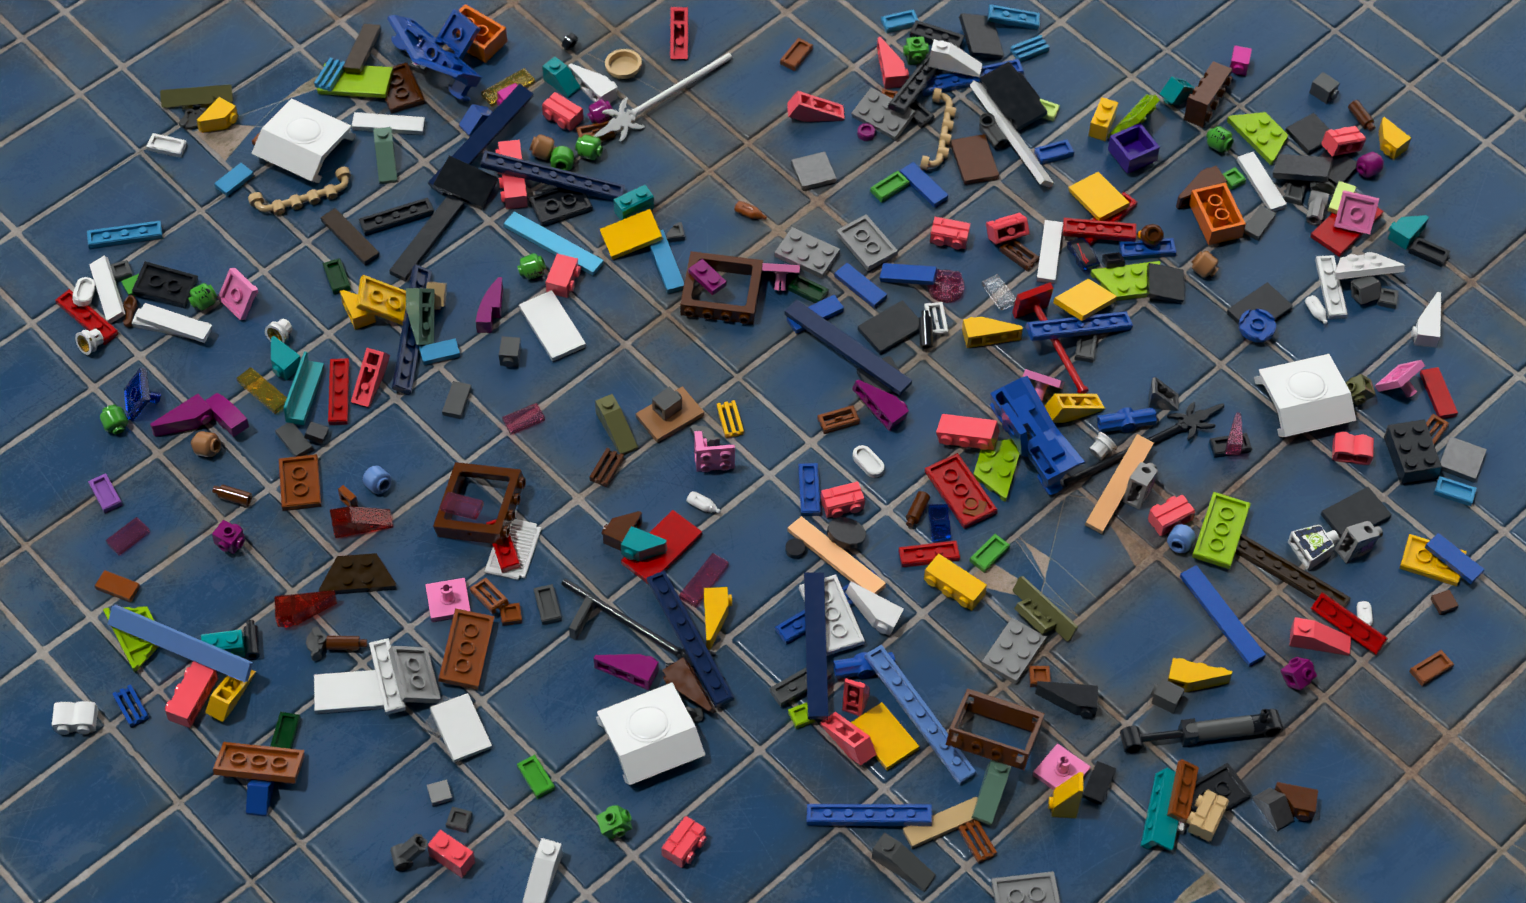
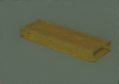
(522, 77)
(262, 390)

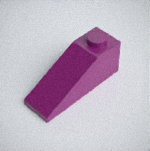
(882, 404)
(185, 417)
(632, 668)

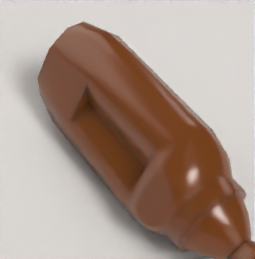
(749, 210)

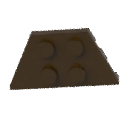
(357, 575)

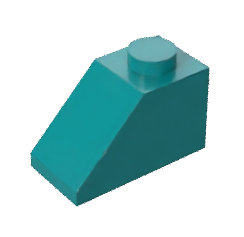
(560, 77)
(1176, 91)
(1407, 229)
(283, 359)
(642, 545)

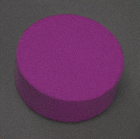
(866, 132)

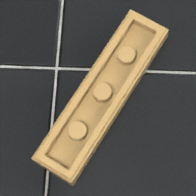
(941, 823)

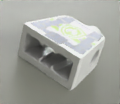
(1312, 545)

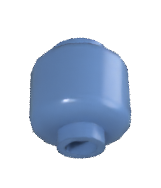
(377, 479)
(1181, 538)

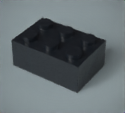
(1412, 452)

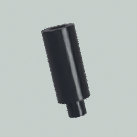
(926, 330)
(251, 640)

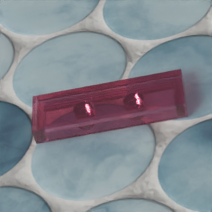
(704, 578)

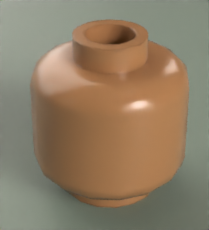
(542, 147)
(1205, 264)
(206, 444)

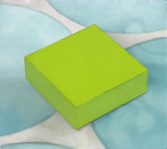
(799, 716)

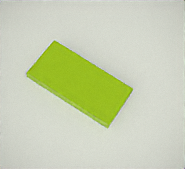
(371, 82)
(1221, 530)

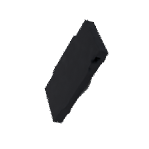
(1013, 95)

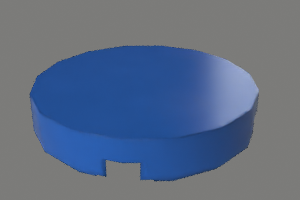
(1257, 325)

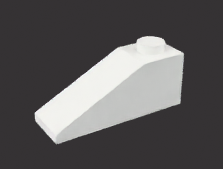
(951, 58)
(594, 84)
(1427, 329)
(877, 610)
(543, 871)

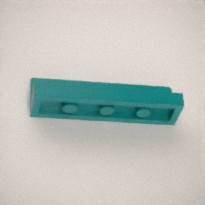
(303, 390)
(1159, 827)

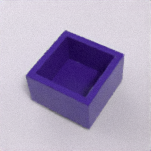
(1133, 148)

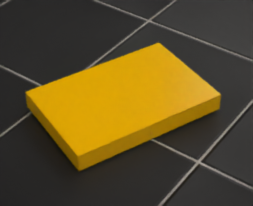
(1099, 196)
(631, 234)
(381, 299)
(1085, 299)
(1424, 563)
(888, 736)

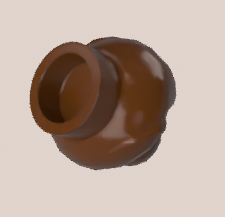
(1151, 235)

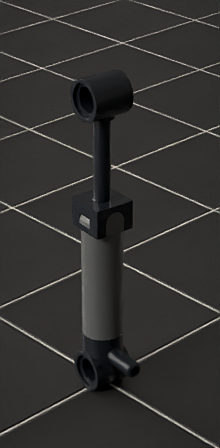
(1193, 731)

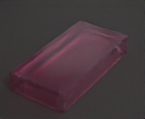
(523, 418)
(462, 505)
(127, 536)

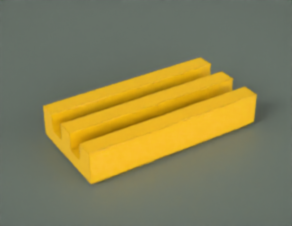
(726, 406)

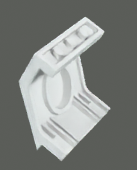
(300, 139)
(1308, 395)
(651, 733)

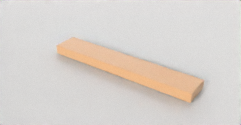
(1117, 485)
(835, 556)

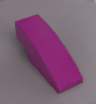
(490, 307)
(227, 414)

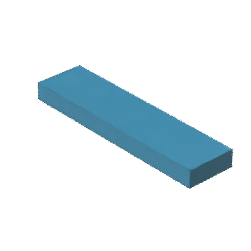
(124, 234)
(667, 265)

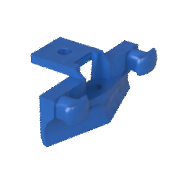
(419, 43)
(1049, 451)

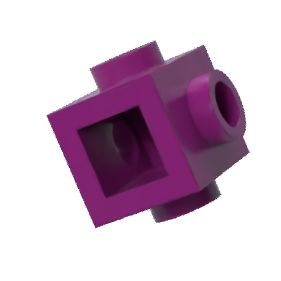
(228, 537)
(1298, 673)

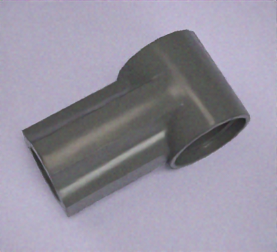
(992, 131)
(405, 853)

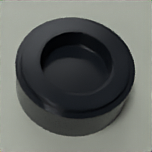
(569, 41)
(795, 548)

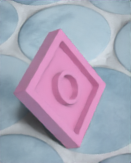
(1356, 212)
(780, 273)
(237, 293)
(1400, 377)
(1042, 382)
(445, 597)
(1059, 767)

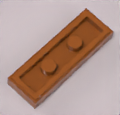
(1183, 791)

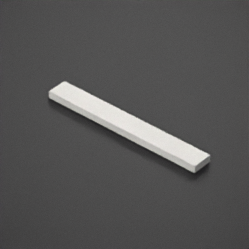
(1012, 135)

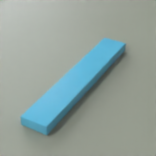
(552, 242)

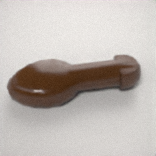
(130, 305)

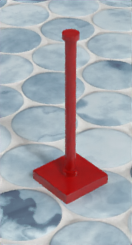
(1034, 301)

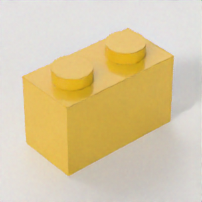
(1103, 119)

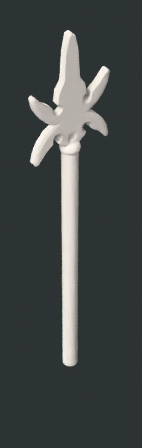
(623, 119)

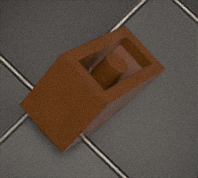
(618, 527)
(1300, 800)

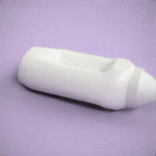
(1316, 308)
(702, 502)
(1364, 612)

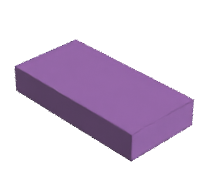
(105, 493)

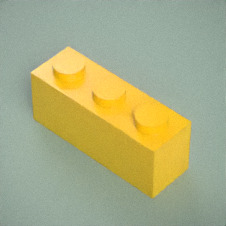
(955, 582)

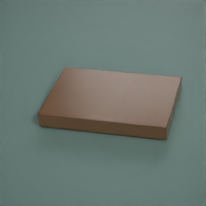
(662, 429)

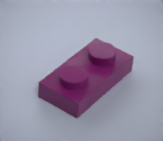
(707, 277)

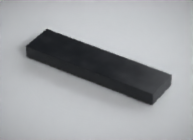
(396, 216)

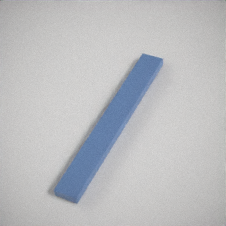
(180, 643)
(919, 714)

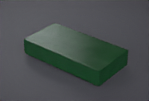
(336, 276)
(807, 289)
(285, 730)

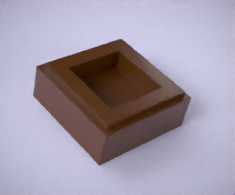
(1444, 602)

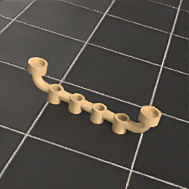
(945, 138)
(278, 206)

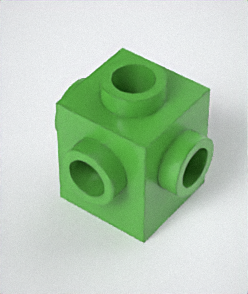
(915, 50)
(614, 822)

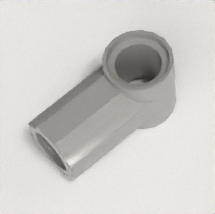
(1317, 204)

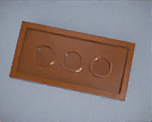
(466, 649)
(259, 762)

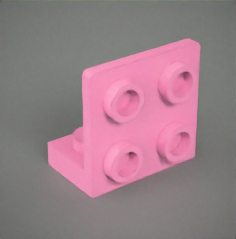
(712, 457)

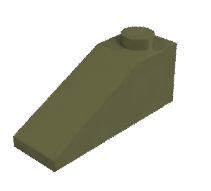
(615, 424)

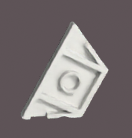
(1366, 265)

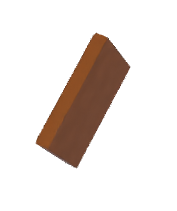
(299, 482)

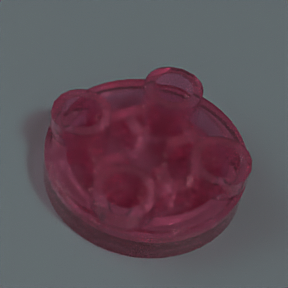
(947, 286)

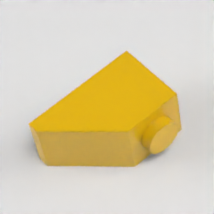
(217, 116)
(1392, 139)
(358, 317)

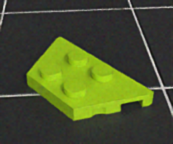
(1137, 114)
(1260, 133)
(1124, 281)
(997, 467)
(134, 648)

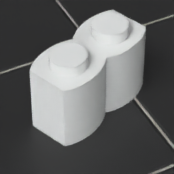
(74, 717)

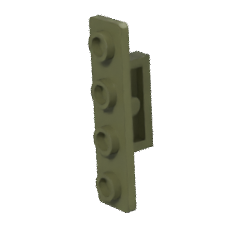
(195, 96)
(1041, 611)

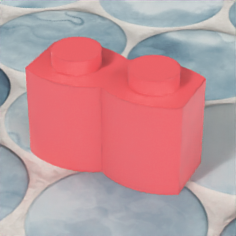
(1352, 448)

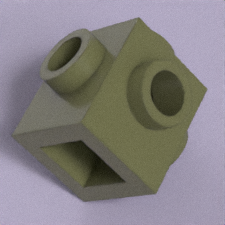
(1361, 389)

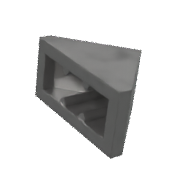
(1162, 396)
(1274, 807)

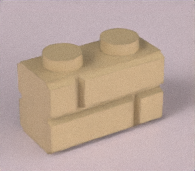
(1208, 815)

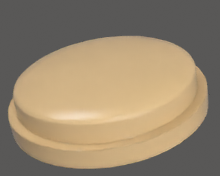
(623, 63)

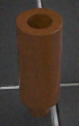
(1361, 115)
(232, 494)
(917, 508)
(345, 643)

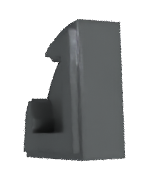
(676, 233)

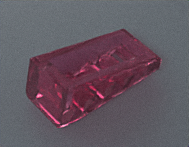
(1235, 438)

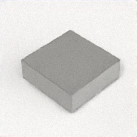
(439, 792)

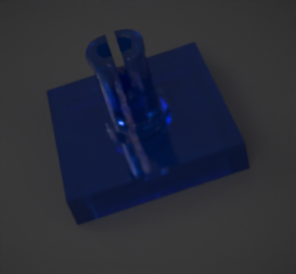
(138, 394)

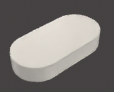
(84, 291)
(868, 461)

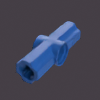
(1126, 420)
(855, 666)

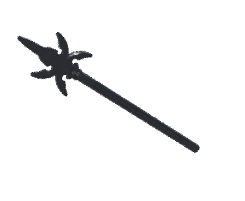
(1189, 421)
(677, 651)

